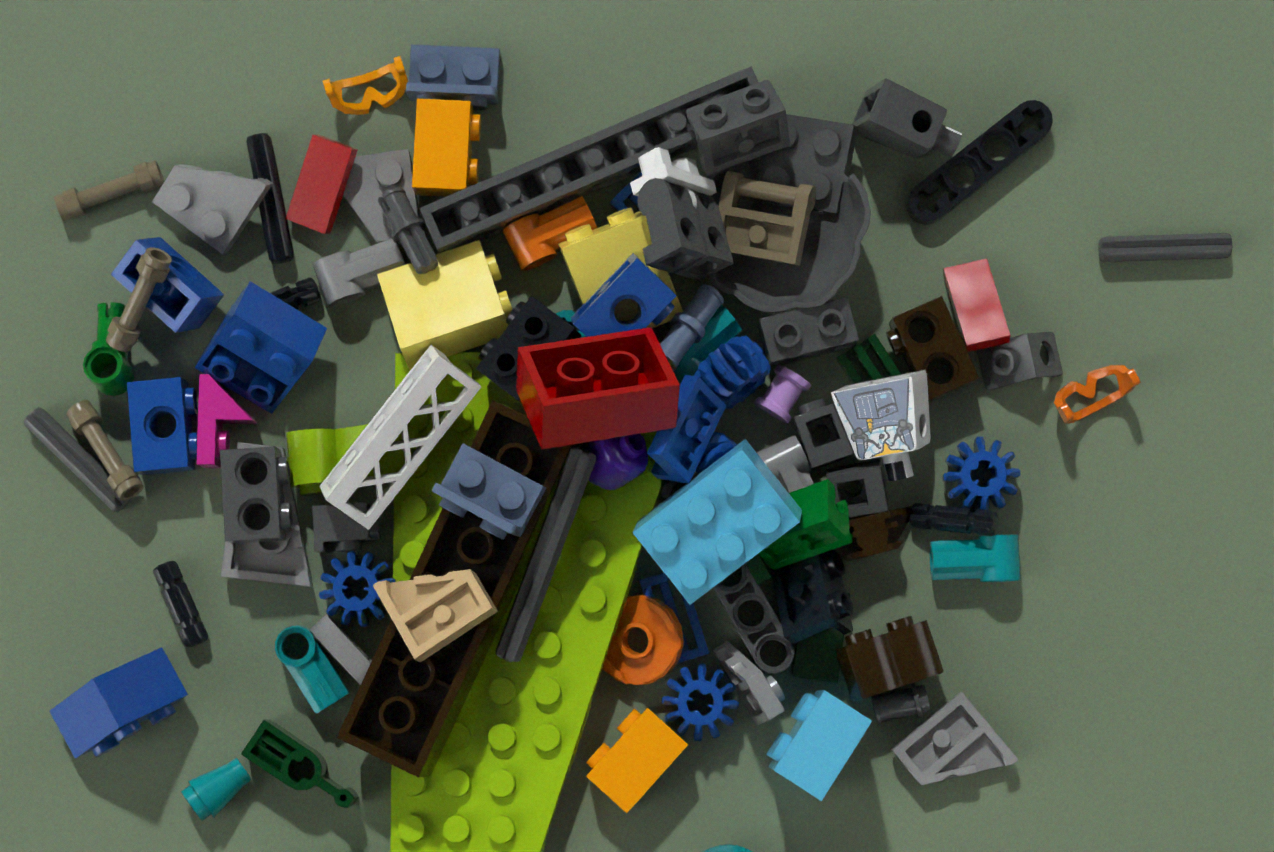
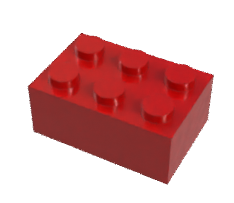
(597, 387)

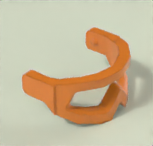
(1126, 379)

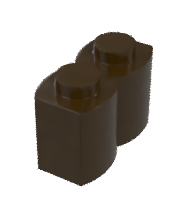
(888, 660)

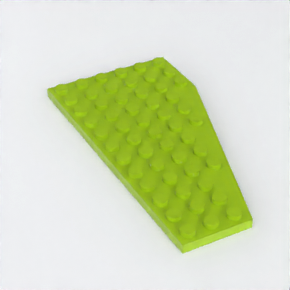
(524, 717)

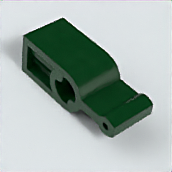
(283, 767)

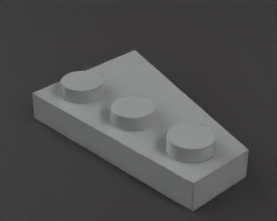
(272, 560)

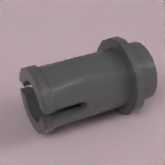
(901, 703)

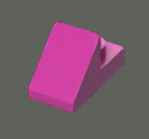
(214, 410)

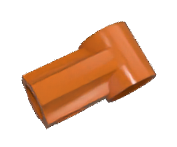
(537, 237)

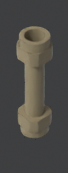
(73, 203)
(153, 268)
(122, 477)

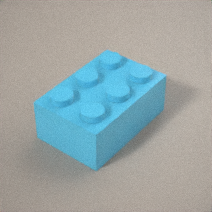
(717, 521)
(818, 742)

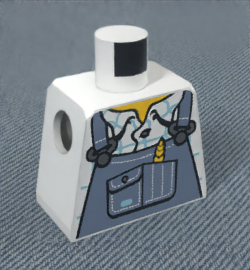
(886, 419)

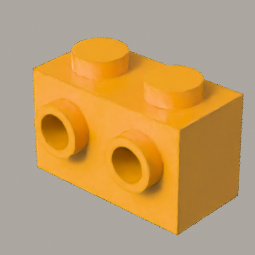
(444, 147)
(635, 759)

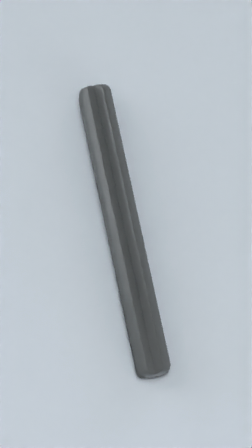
(545, 554)

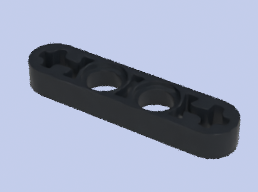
(981, 165)

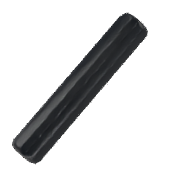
(272, 206)

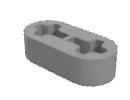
(342, 647)

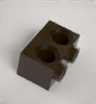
(943, 347)

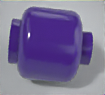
(617, 460)

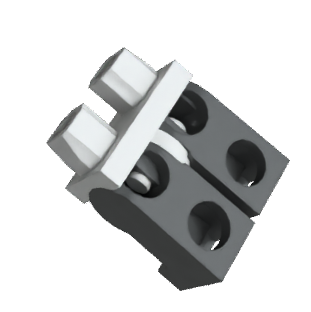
(680, 217)

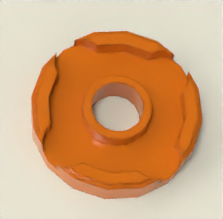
(663, 647)

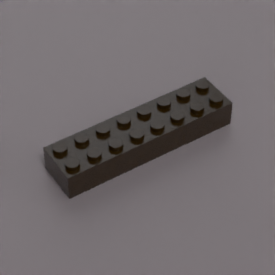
(412, 705)

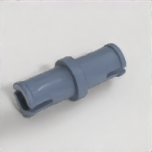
(689, 325)

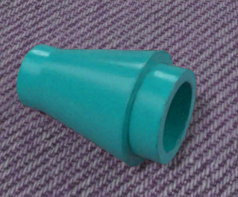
(214, 789)

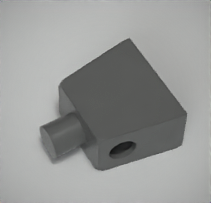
(888, 117)

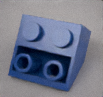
(261, 347)

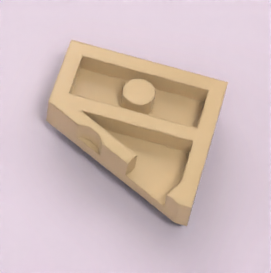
(435, 609)

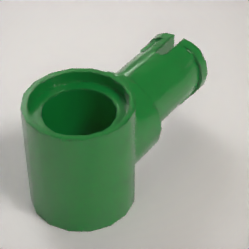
(104, 354)

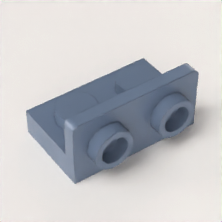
(454, 74)
(490, 492)

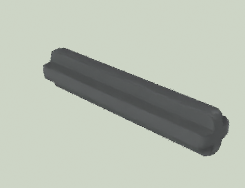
(1165, 247)
(73, 456)

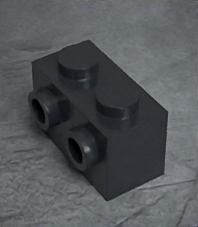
(528, 325)

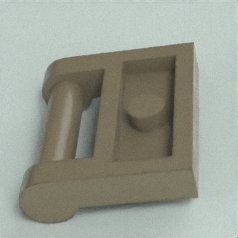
(761, 233)

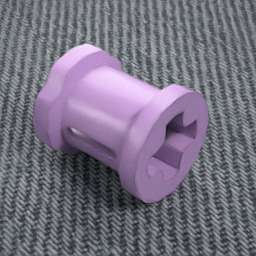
(782, 393)

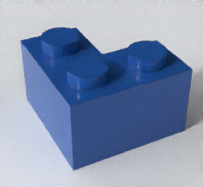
(117, 702)

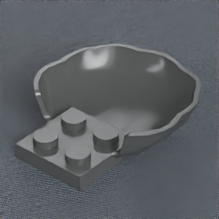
(819, 157)

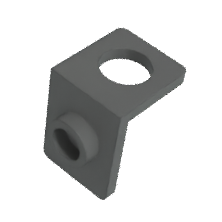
(1019, 360)

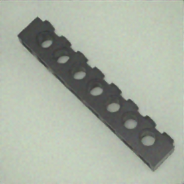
(571, 170)

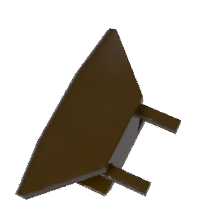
(875, 534)

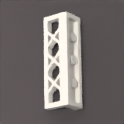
(386, 426)

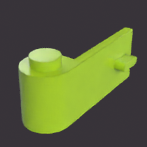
(317, 451)

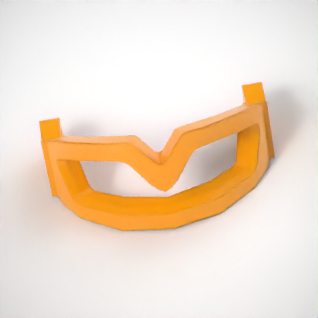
(334, 89)

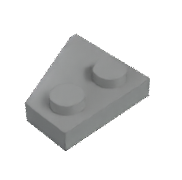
(372, 177)
(211, 202)
(757, 693)
(952, 744)

